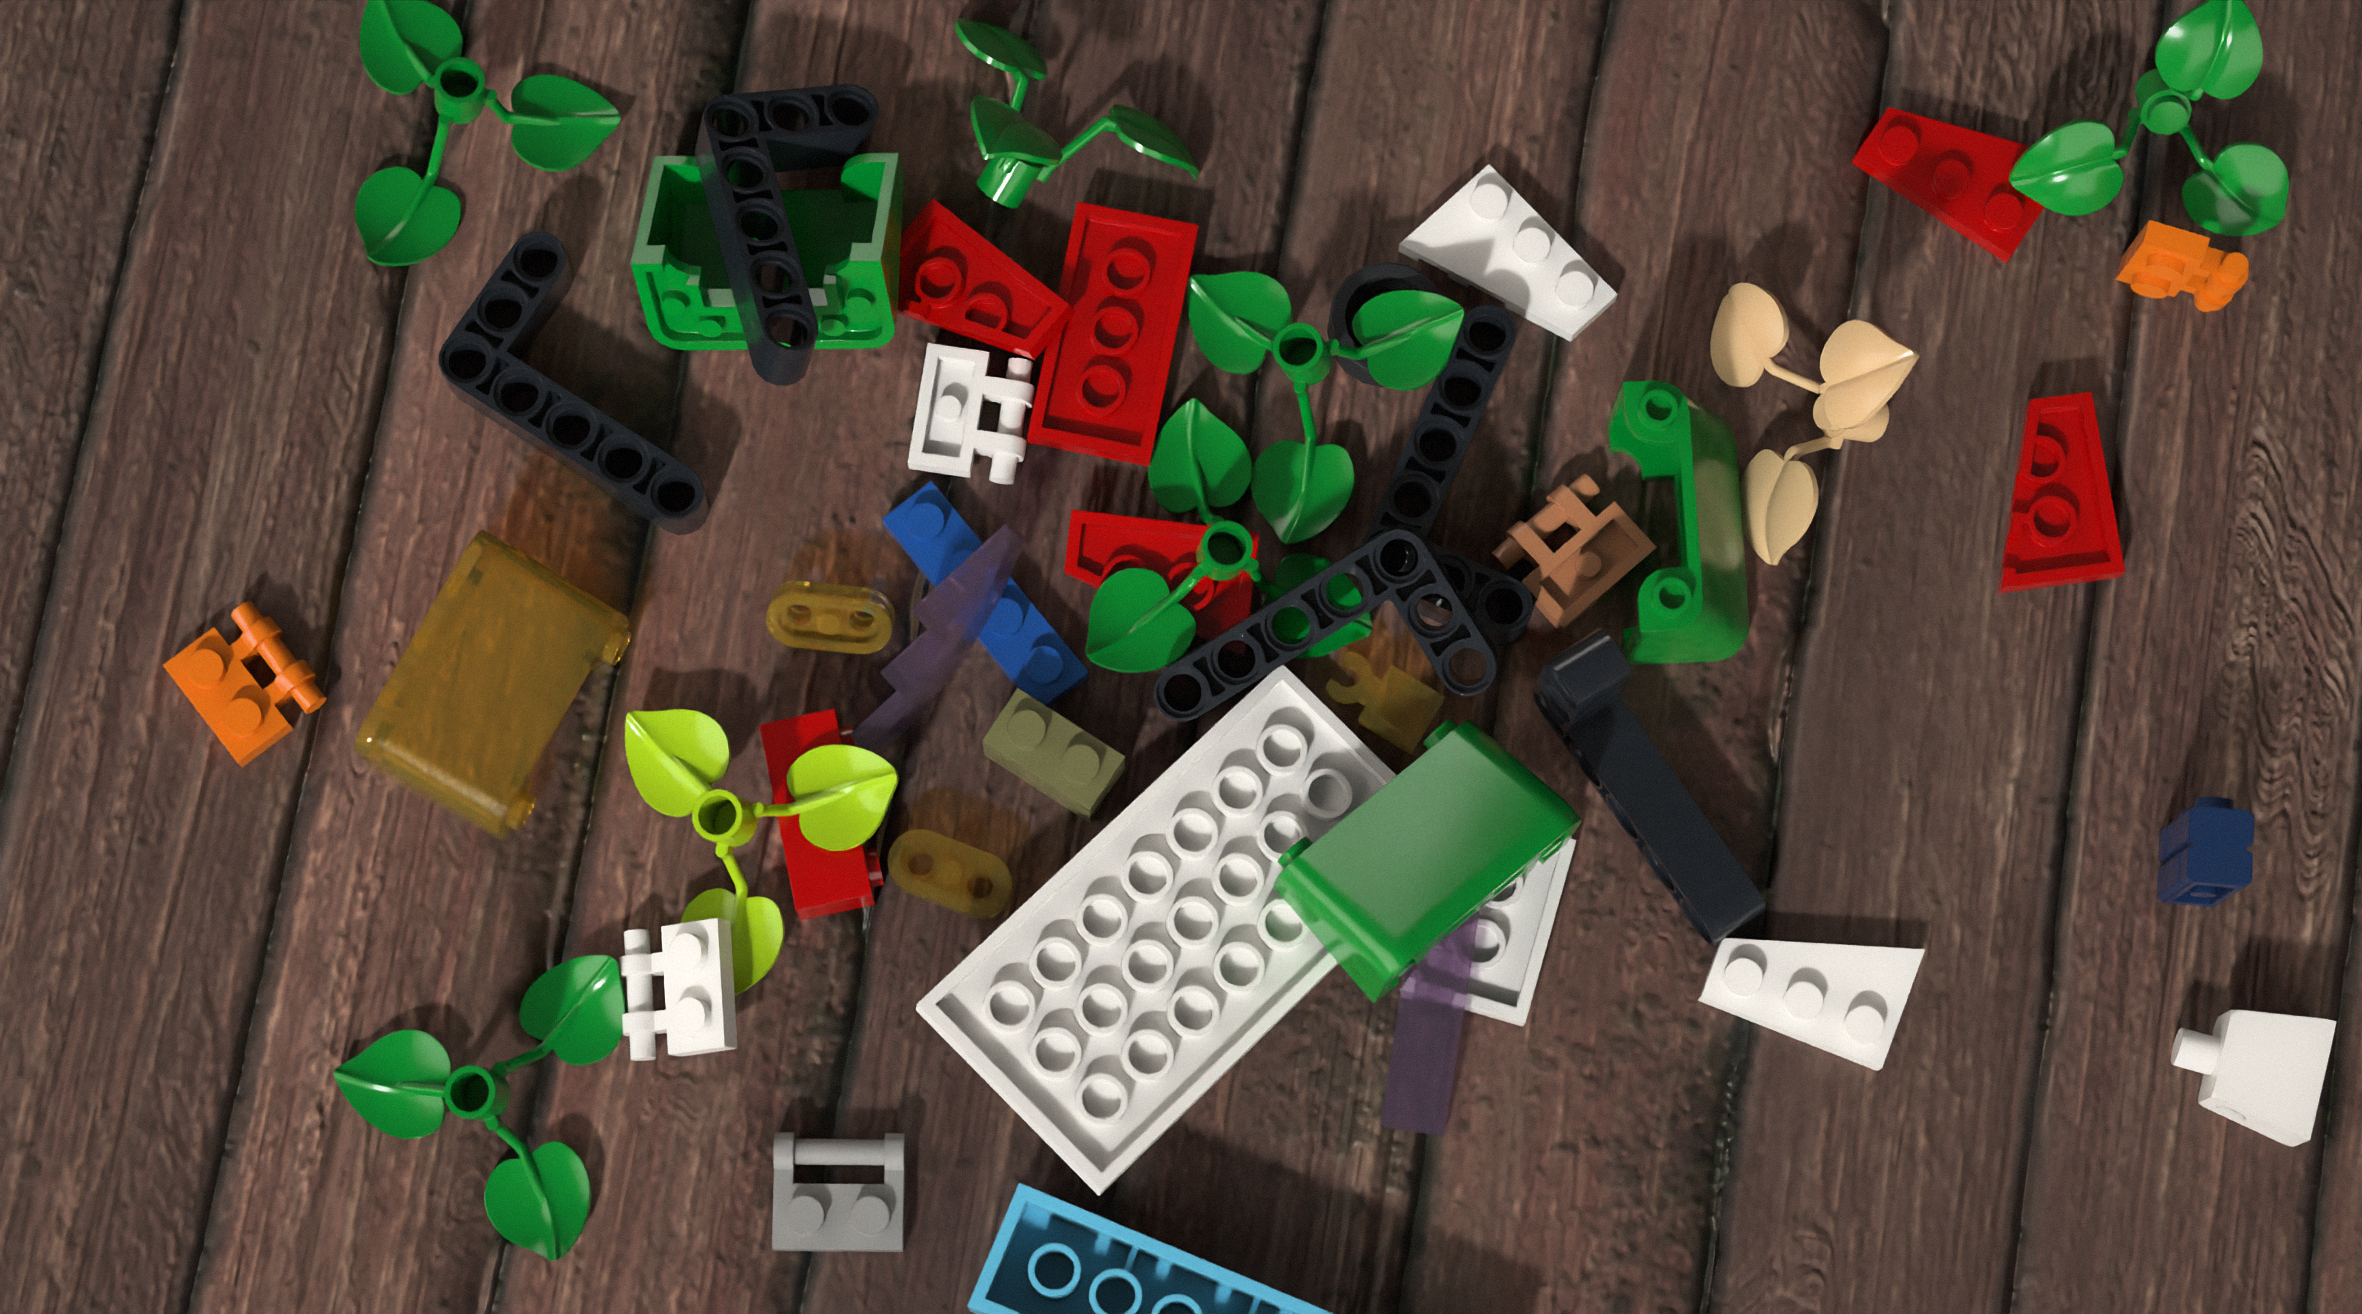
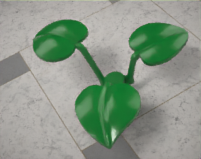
(415, 42)
(2203, 50)
(1025, 152)
(1248, 313)
(1133, 614)
(408, 1078)

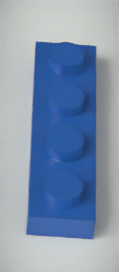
(1016, 631)

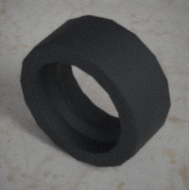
(1368, 280)

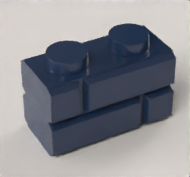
(2205, 854)

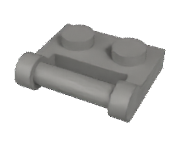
(838, 1214)

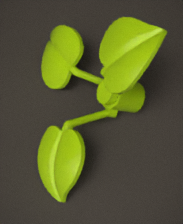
(836, 791)

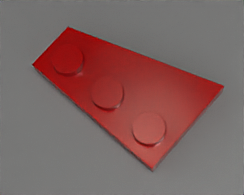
(1953, 176)
(2060, 500)
(1110, 543)

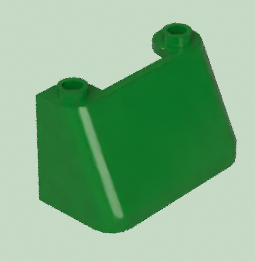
(843, 240)
(1703, 604)
(1423, 855)

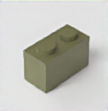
(1054, 755)

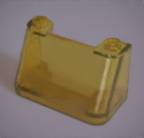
(488, 684)

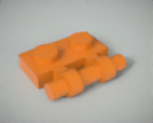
(2174, 259)
(228, 694)

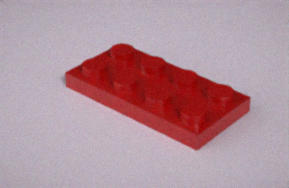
(1114, 356)

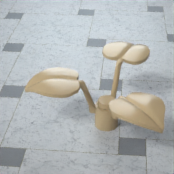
(1860, 376)

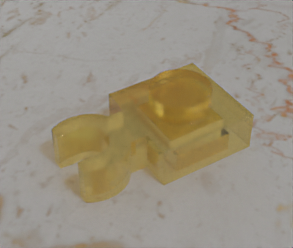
(1395, 707)

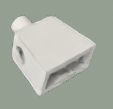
(2261, 1070)

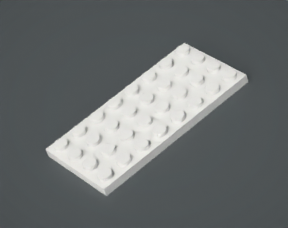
(1161, 937)

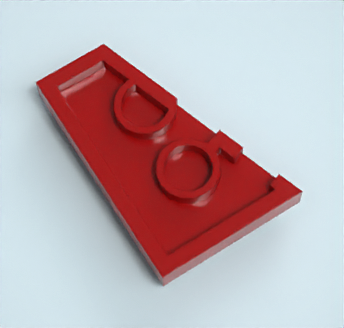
(972, 287)

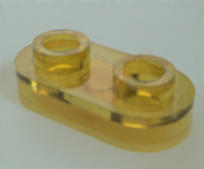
(831, 617)
(952, 872)

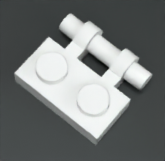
(951, 408)
(696, 984)

